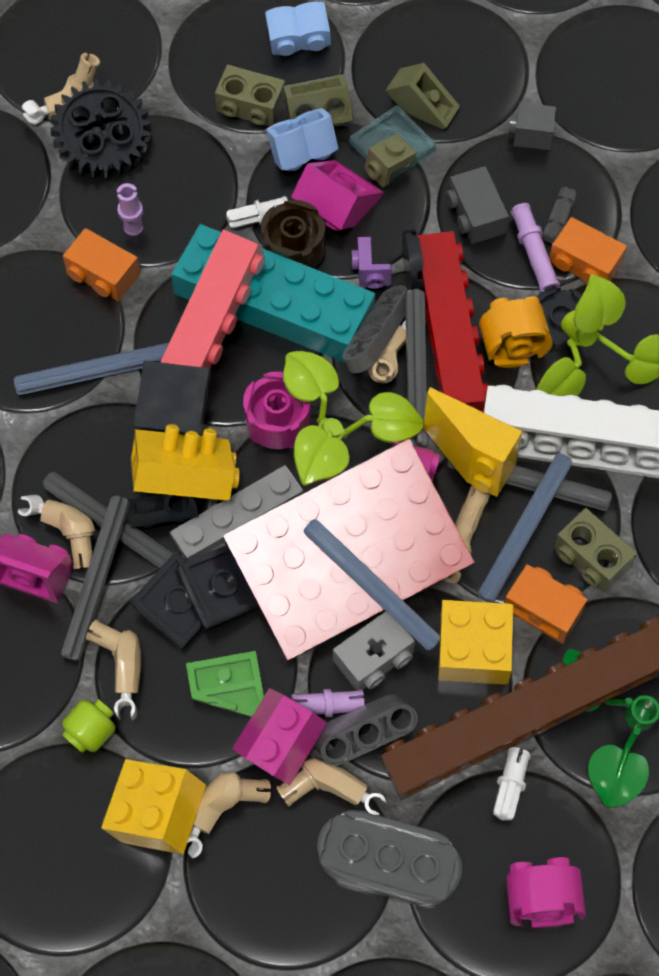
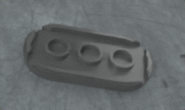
(389, 858)

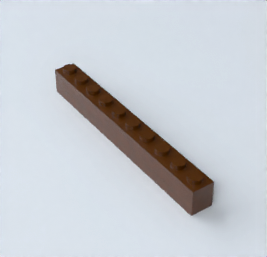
(524, 712)

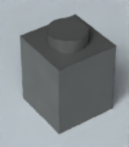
(533, 126)

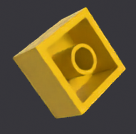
(475, 642)
(154, 806)

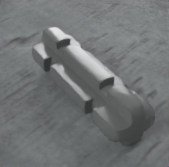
(559, 214)

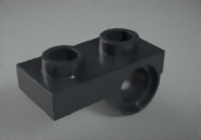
(161, 508)

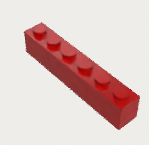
(449, 321)

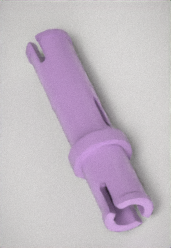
(530, 237)

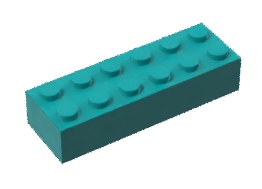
(286, 298)

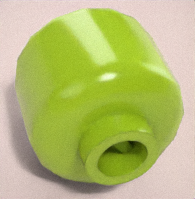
(88, 725)

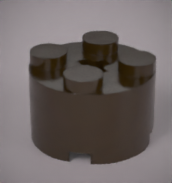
(294, 232)

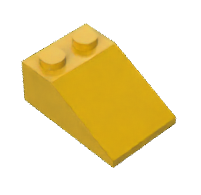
(474, 442)

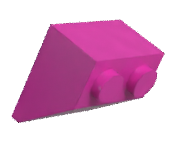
(336, 193)
(34, 567)
(279, 736)

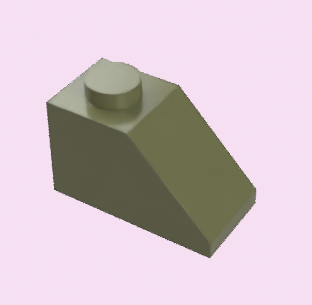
(422, 95)

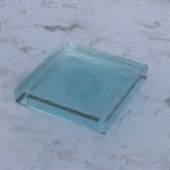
(387, 125)

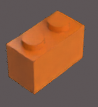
(586, 251)
(101, 265)
(546, 603)

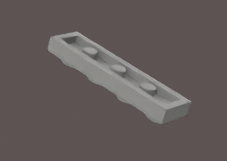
(207, 530)

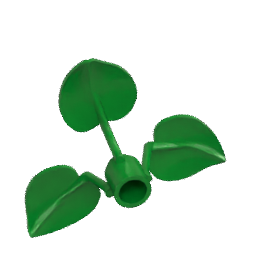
(613, 771)

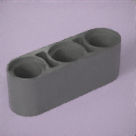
(380, 733)

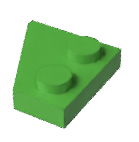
(227, 682)

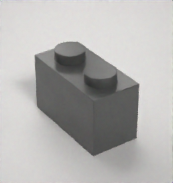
(477, 205)

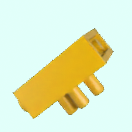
(183, 463)

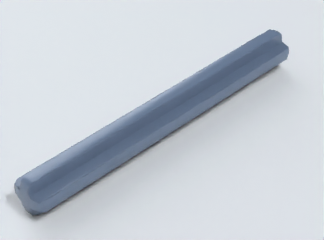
(88, 369)
(525, 528)
(372, 584)

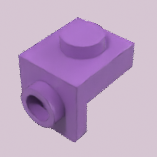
(369, 274)

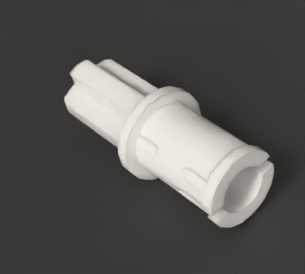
(252, 213)
(511, 784)

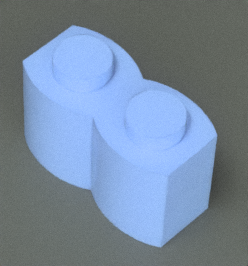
(298, 28)
(302, 139)

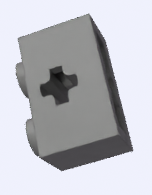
(379, 635)

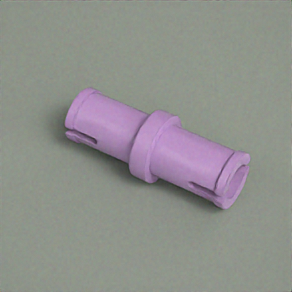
(130, 209)
(330, 702)

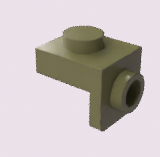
(387, 158)

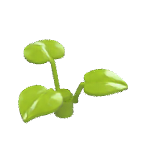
(599, 306)
(319, 448)

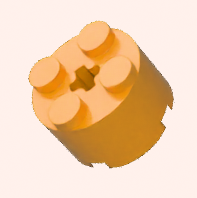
(515, 331)

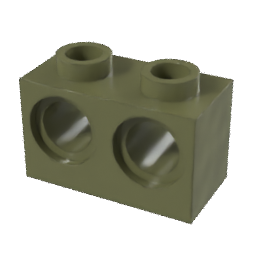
(242, 94)
(317, 95)
(601, 545)

